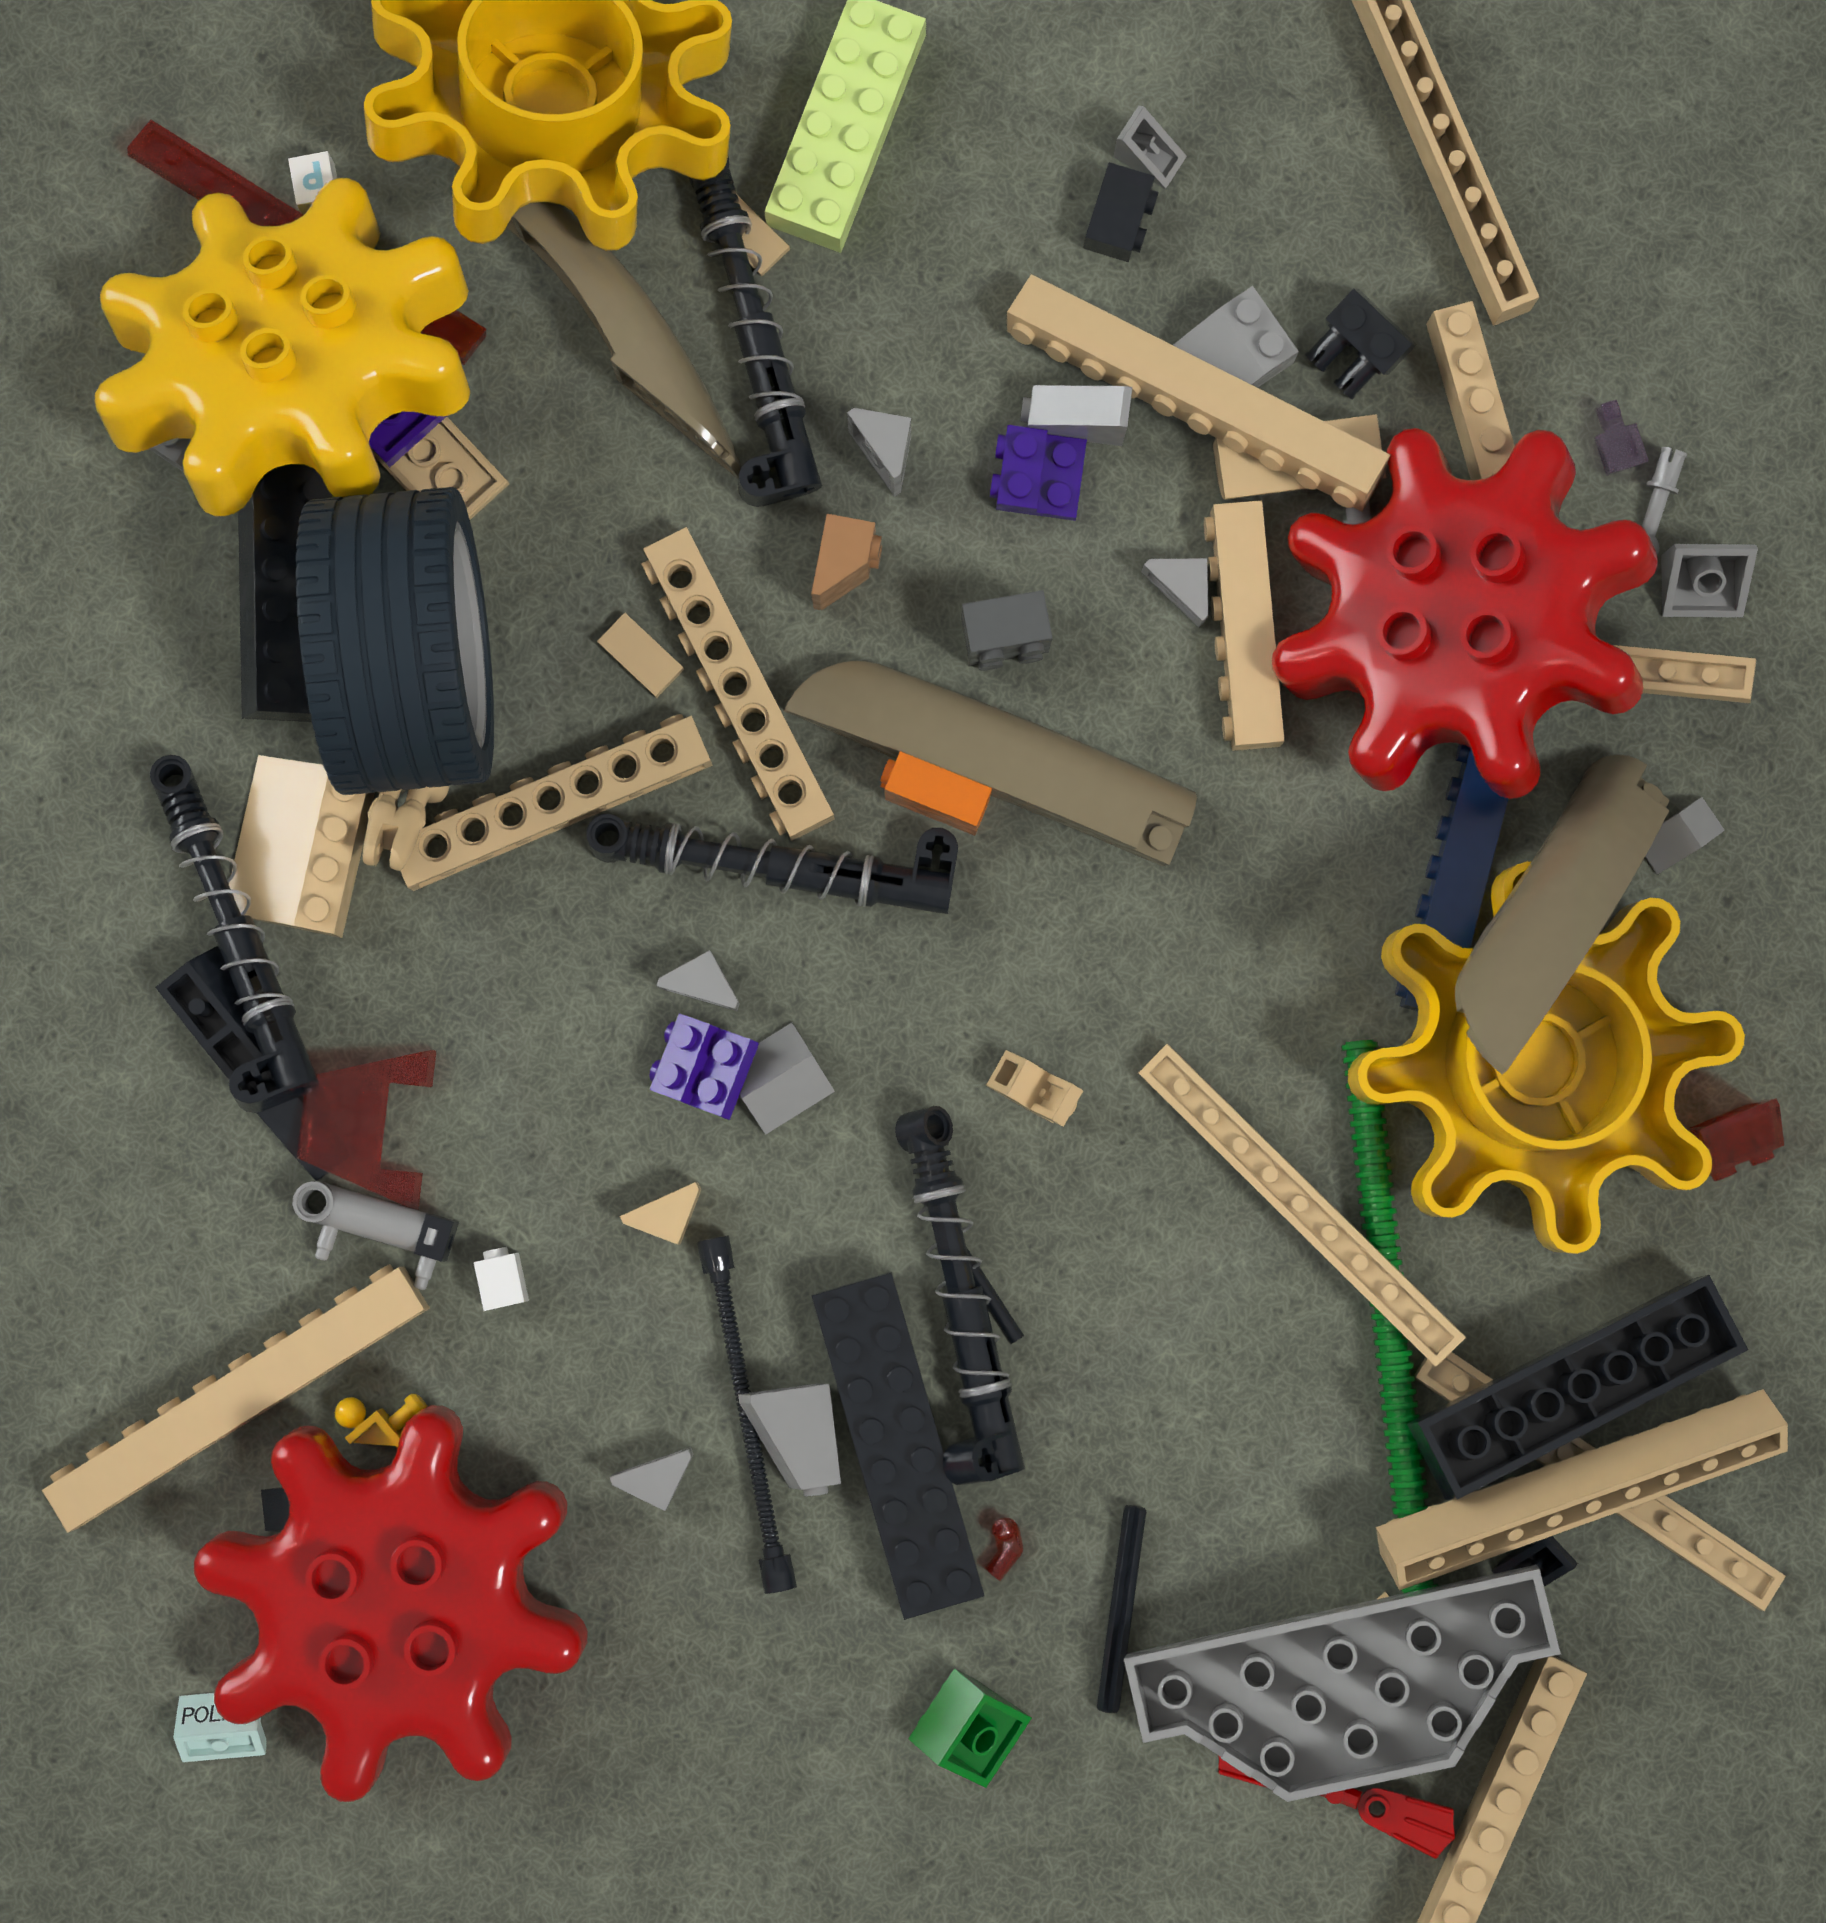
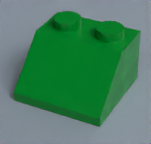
(969, 1729)

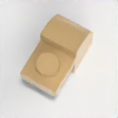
(1034, 1088)

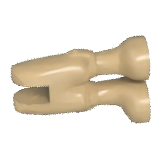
(397, 827)

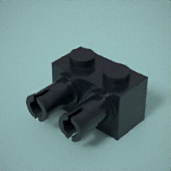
(1374, 335)

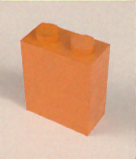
(935, 792)

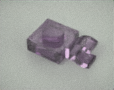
(1620, 444)

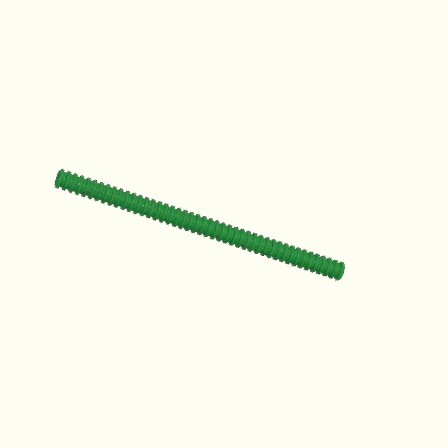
(1391, 1342)

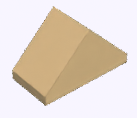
(667, 1215)

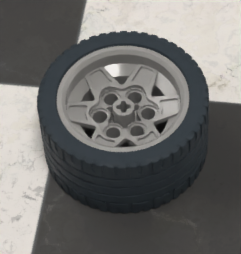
(395, 641)

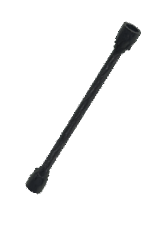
(776, 1566)

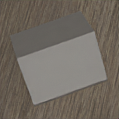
(884, 442)
(1706, 579)
(783, 1080)

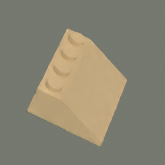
(299, 847)

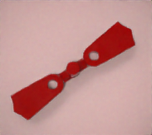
(1406, 1818)

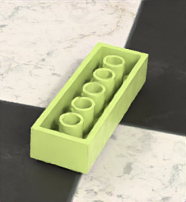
(845, 122)

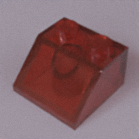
(1741, 1136)

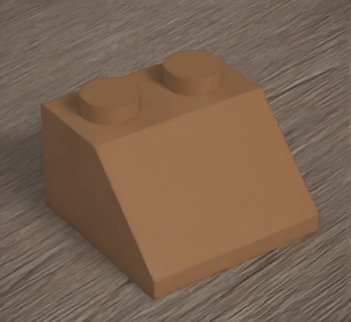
(844, 558)

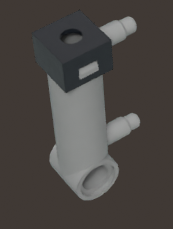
(378, 1221)

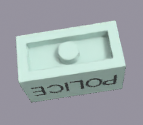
(206, 1735)

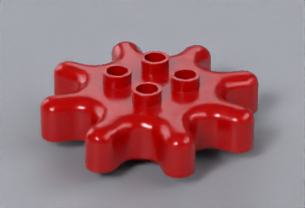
(1465, 612)
(391, 1602)

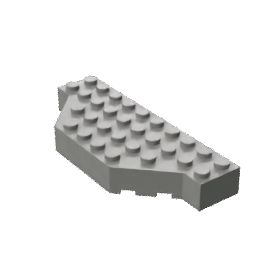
(1348, 1688)

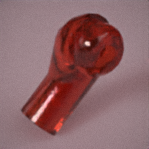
(1009, 1547)

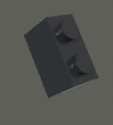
(1119, 212)

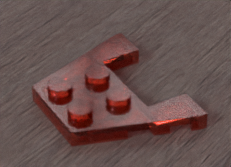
(347, 1122)

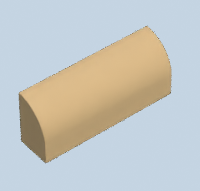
(1246, 476)

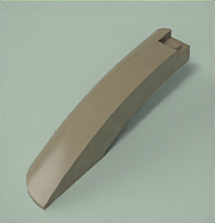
(641, 342)
(1000, 750)
(1558, 907)

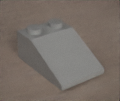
(1242, 340)

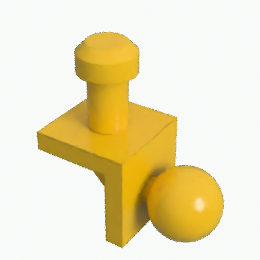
(379, 1427)

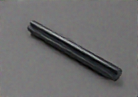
(1121, 1609)

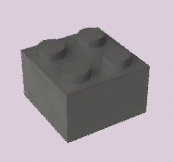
(1006, 630)

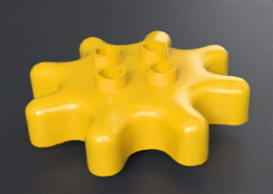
(551, 102)
(283, 346)
(1578, 1097)

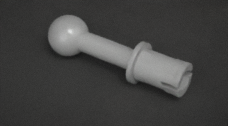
(1663, 482)

